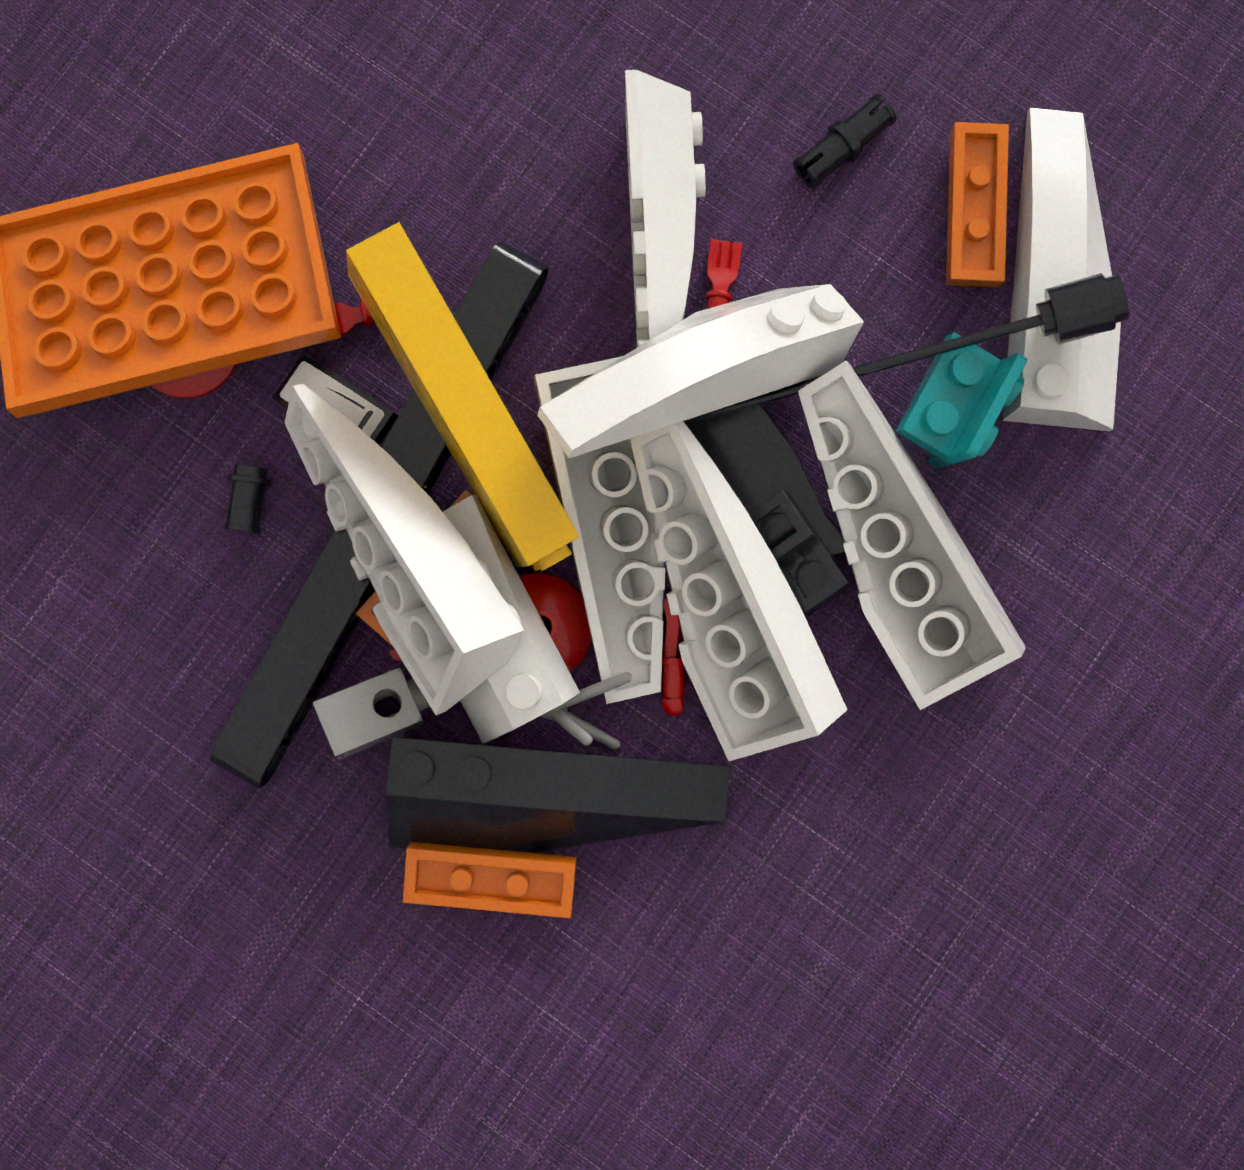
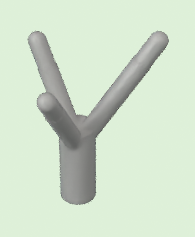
(579, 728)

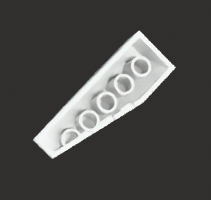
(661, 198)
(1056, 244)
(706, 366)
(904, 551)
(614, 552)
(430, 585)
(735, 609)

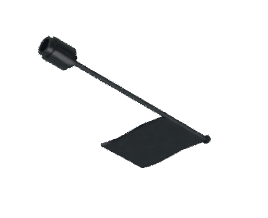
(762, 462)

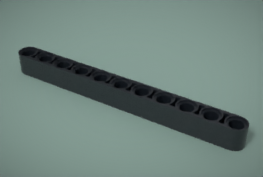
(327, 604)

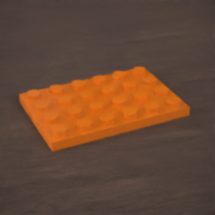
(161, 281)

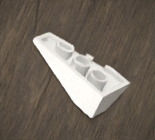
(536, 674)

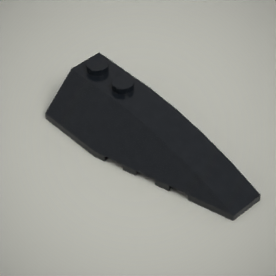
(540, 796)

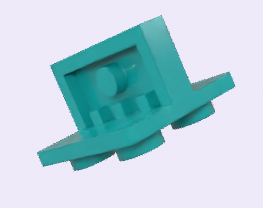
(961, 402)

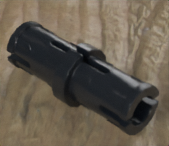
(844, 141)

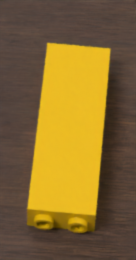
(460, 398)

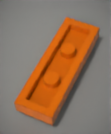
(977, 205)
(489, 879)

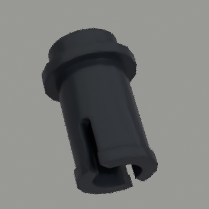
(246, 498)

